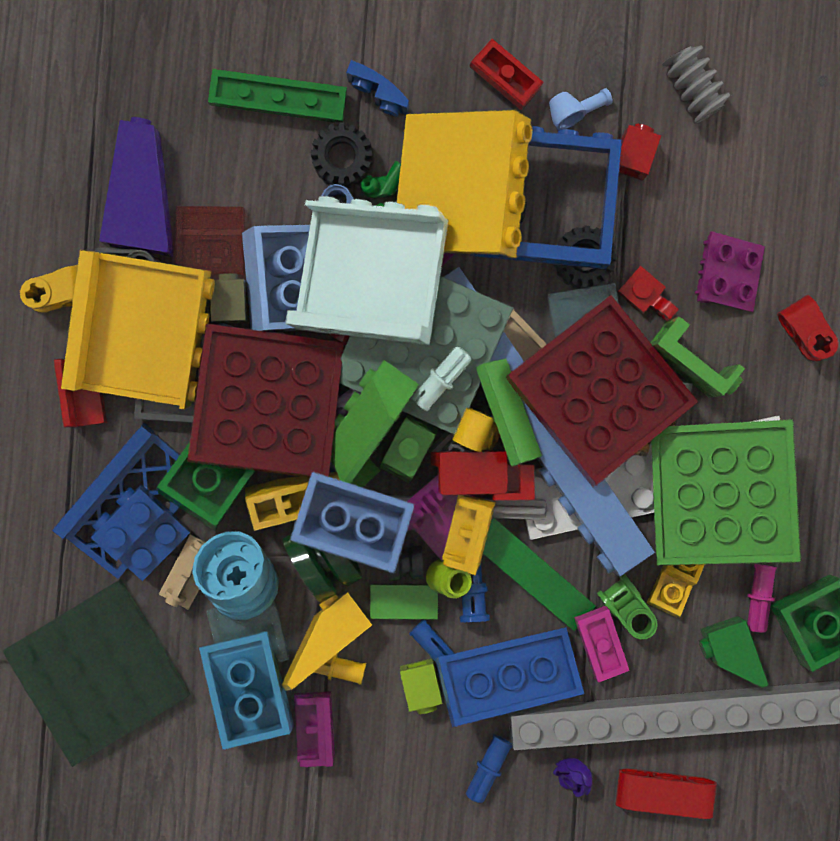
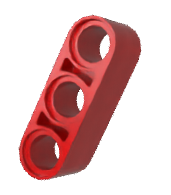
(666, 793)

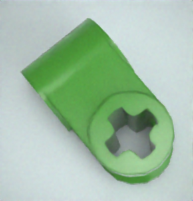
(627, 606)

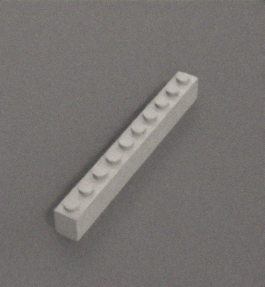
(676, 715)

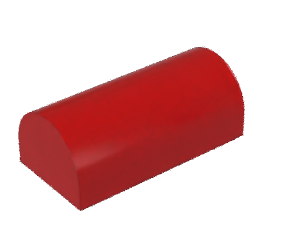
(506, 74)

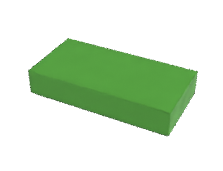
(403, 601)

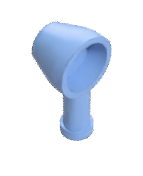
(568, 111)

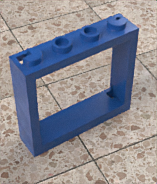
(567, 255)

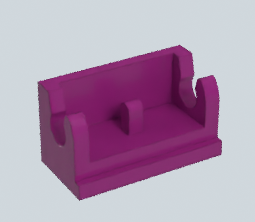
(314, 729)

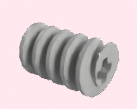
(697, 82)

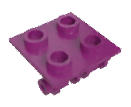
(729, 272)
(433, 516)

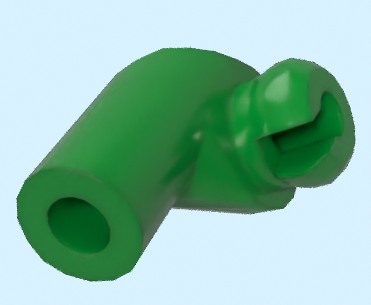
(382, 185)

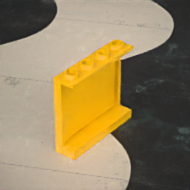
(471, 172)
(137, 328)

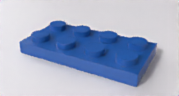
(509, 676)

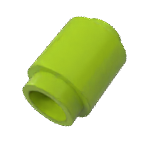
(448, 580)

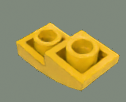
(674, 587)

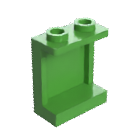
(690, 366)

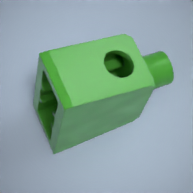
(409, 448)

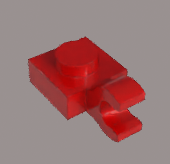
(644, 291)

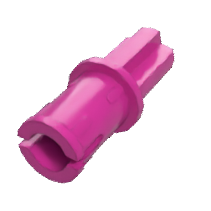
(761, 598)

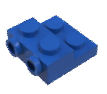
(139, 531)

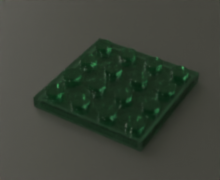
(96, 672)

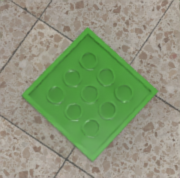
(726, 493)

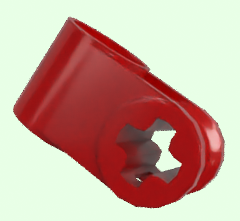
(806, 326)

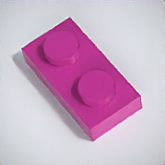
(601, 644)

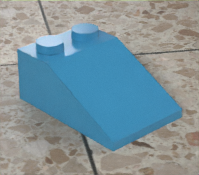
(246, 690)

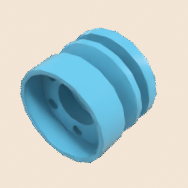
(235, 575)

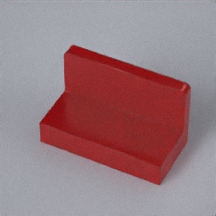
(80, 406)
(471, 472)

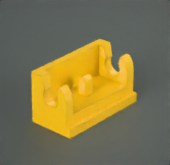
(468, 533)

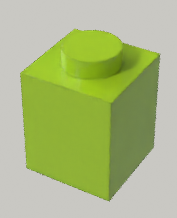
(421, 686)

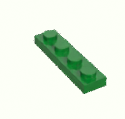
(277, 96)

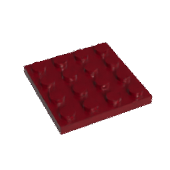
(601, 390)
(266, 401)

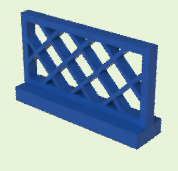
(103, 486)

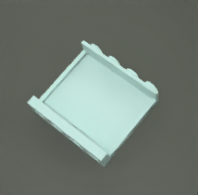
(371, 270)

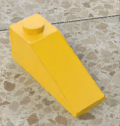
(277, 500)
(327, 635)

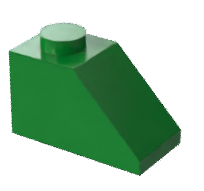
(733, 649)

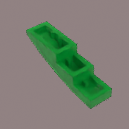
(535, 575)

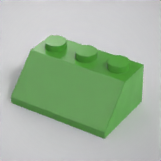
(368, 418)

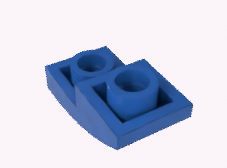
(387, 94)

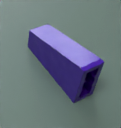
(137, 192)

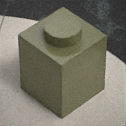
(229, 300)

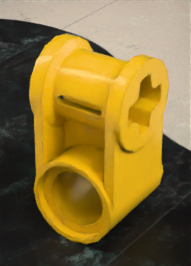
(58, 288)
(477, 431)

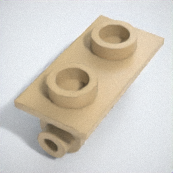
(180, 583)

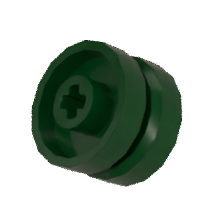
(316, 569)

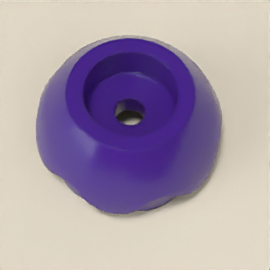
(574, 776)

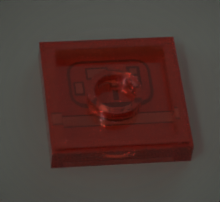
(210, 238)

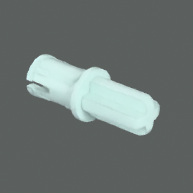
(441, 378)

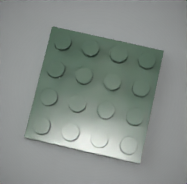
(460, 320)

